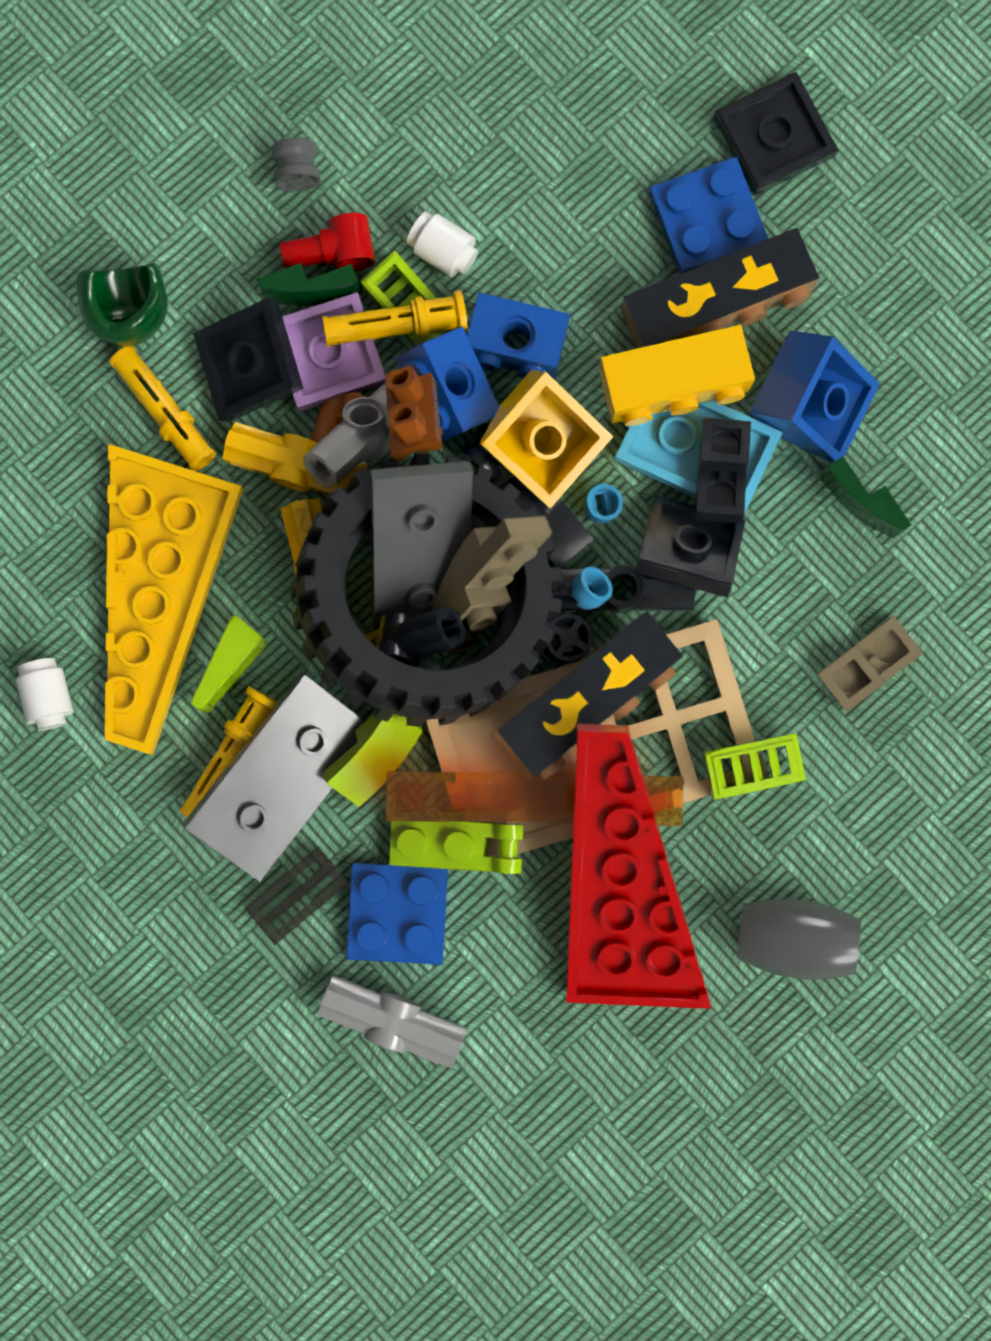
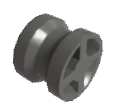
(295, 164)

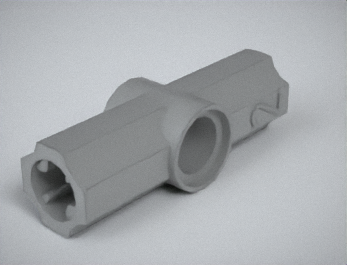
(356, 439)
(392, 1021)

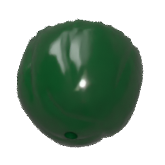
(123, 303)

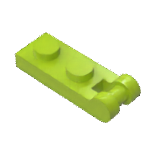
(456, 845)

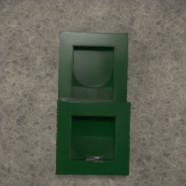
(293, 288)
(875, 510)

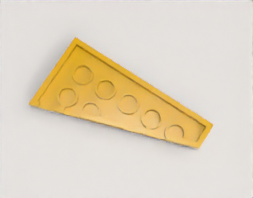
(160, 566)

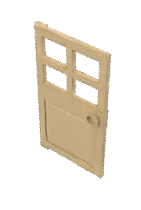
(470, 748)

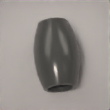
(799, 939)

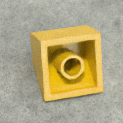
(544, 436)

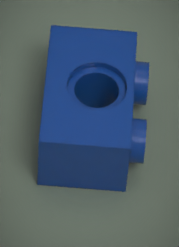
(498, 317)
(461, 384)

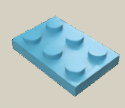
(670, 447)

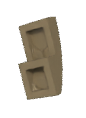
(870, 663)

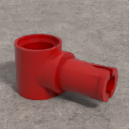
(341, 244)

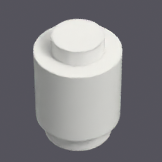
(442, 244)
(44, 694)

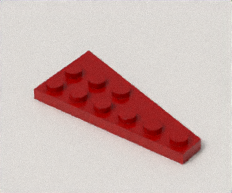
(625, 909)

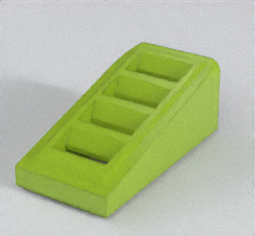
(381, 272)
(232, 657)
(715, 774)

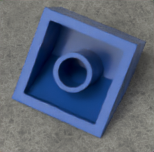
(815, 395)

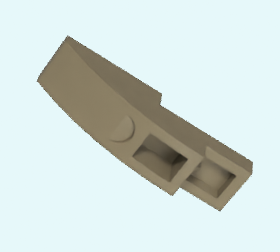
(484, 567)

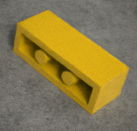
(676, 375)

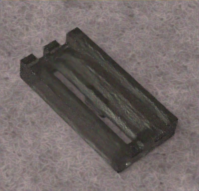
(265, 922)

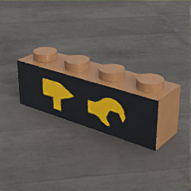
(723, 292)
(588, 695)

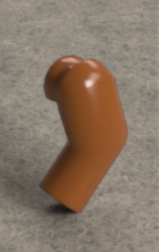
(331, 415)

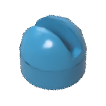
(610, 501)
(599, 583)

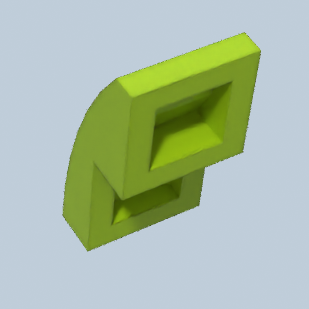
(365, 765)

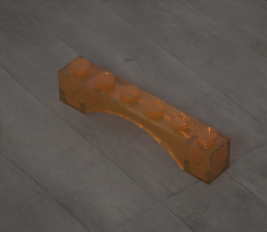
(507, 797)

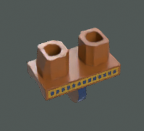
(412, 413)

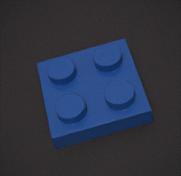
(707, 214)
(397, 914)

